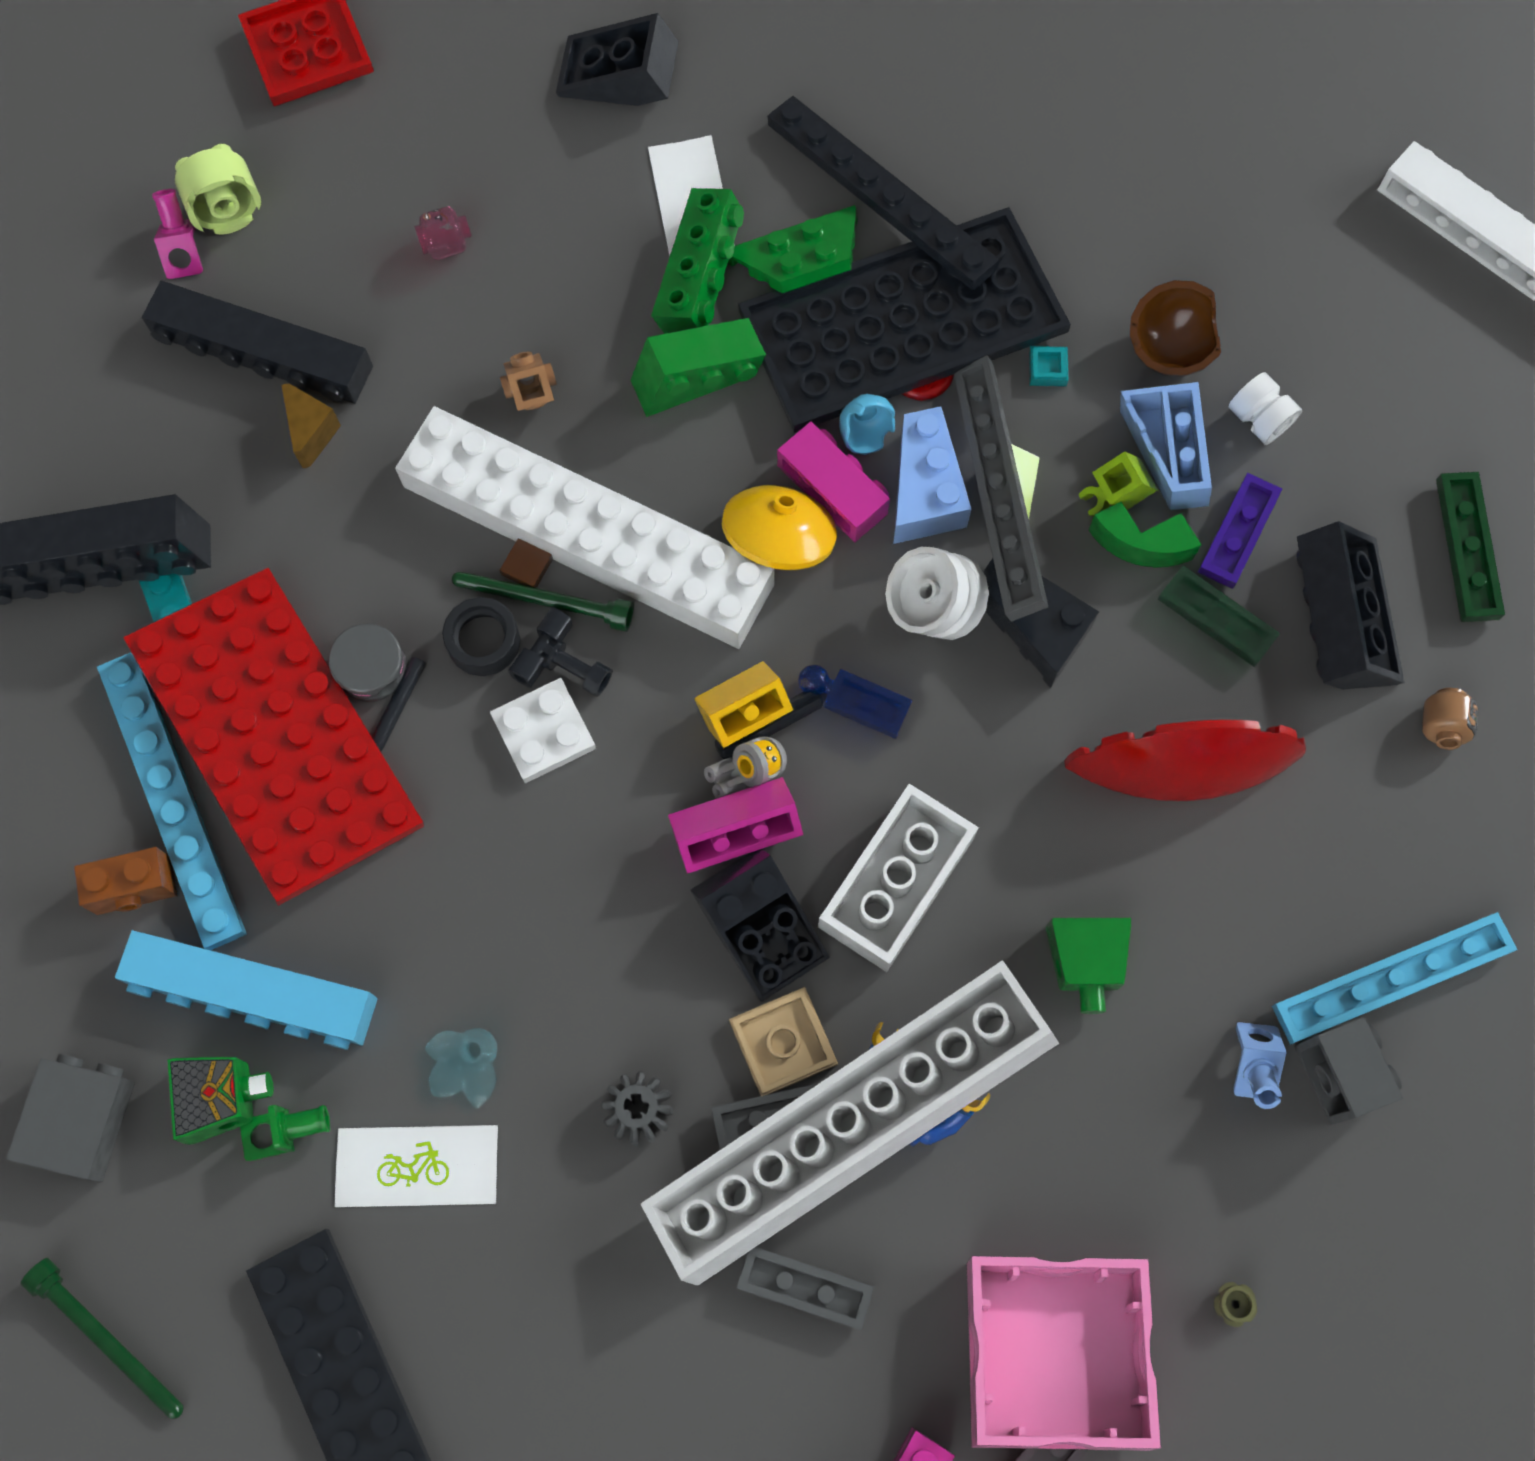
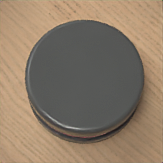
(367, 662)

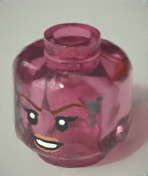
(442, 233)

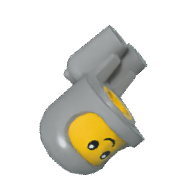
(751, 765)

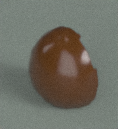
(1176, 328)

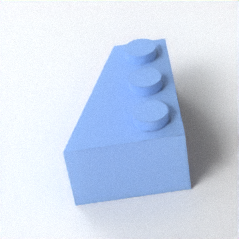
(1171, 440)
(929, 479)

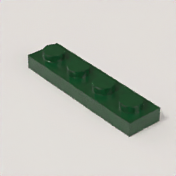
(1470, 547)

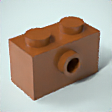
(125, 881)

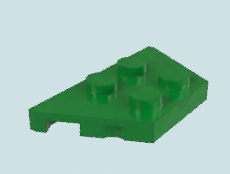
(801, 252)

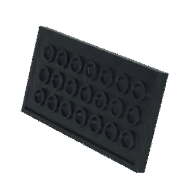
(901, 322)

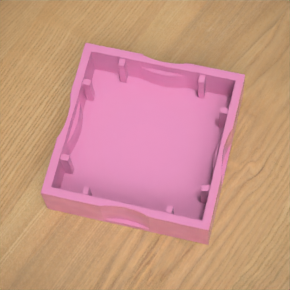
(1061, 1354)

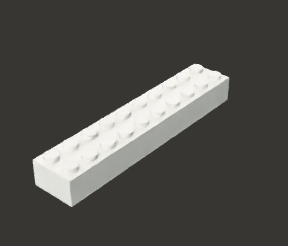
(586, 526)
(848, 1124)

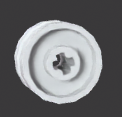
(936, 593)

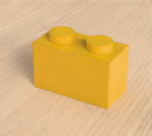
(743, 704)

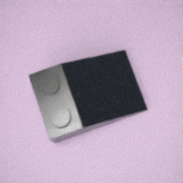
(620, 62)

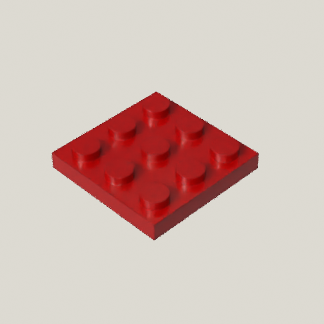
(304, 46)

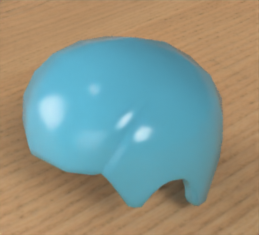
(866, 423)

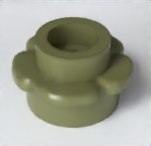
(1247, 1304)

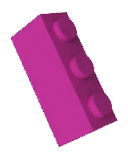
(834, 480)
(735, 825)

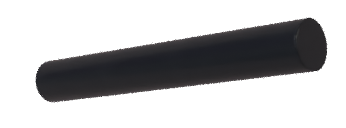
(397, 702)

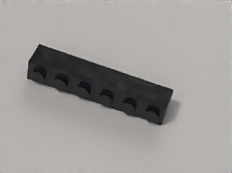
(257, 342)

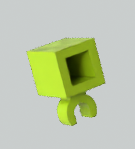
(1120, 480)

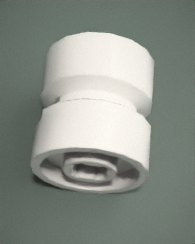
(1265, 408)

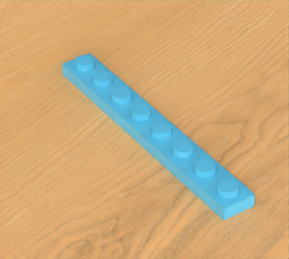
(172, 803)

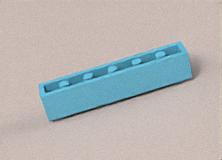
(246, 988)

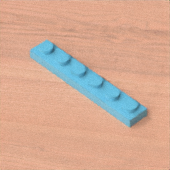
(1393, 978)

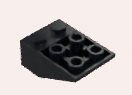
(760, 923)

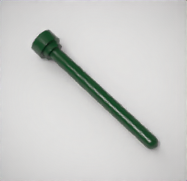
(616, 613)
(46, 1282)

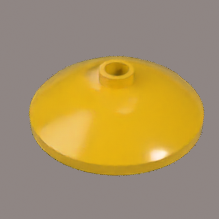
(779, 527)

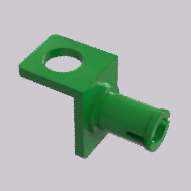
(284, 1130)

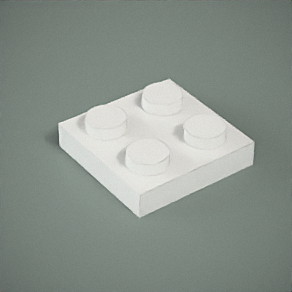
(543, 730)

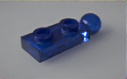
(857, 699)

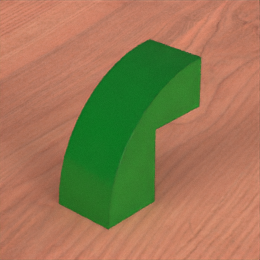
(1158, 547)

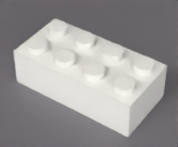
(897, 877)

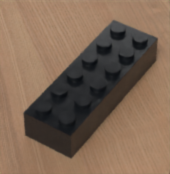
(101, 547)

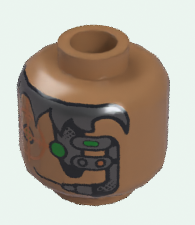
(1450, 718)

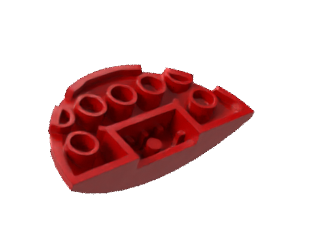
(1189, 759)

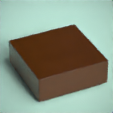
(526, 564)

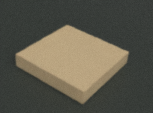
(783, 1042)

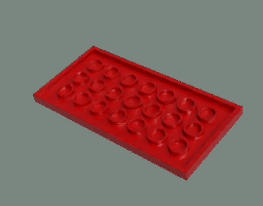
(273, 735)

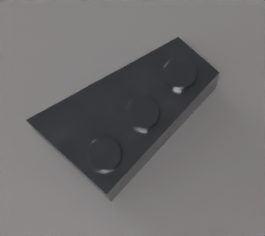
(1047, 635)

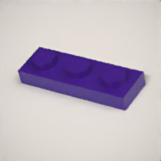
(1240, 530)

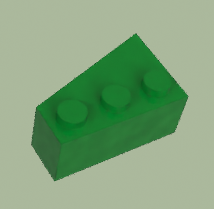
(695, 363)

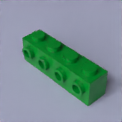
(698, 260)

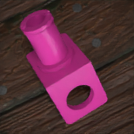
(174, 234)

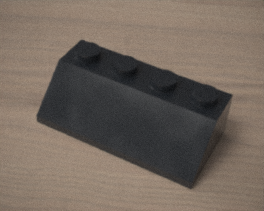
(1348, 608)

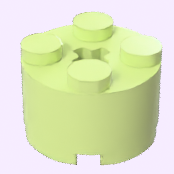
(217, 190)

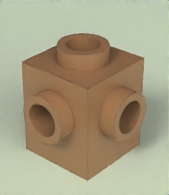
(530, 393)

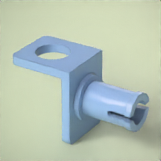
(1260, 1065)

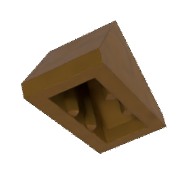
(310, 424)

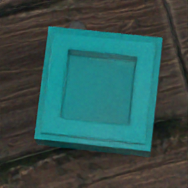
(1048, 366)

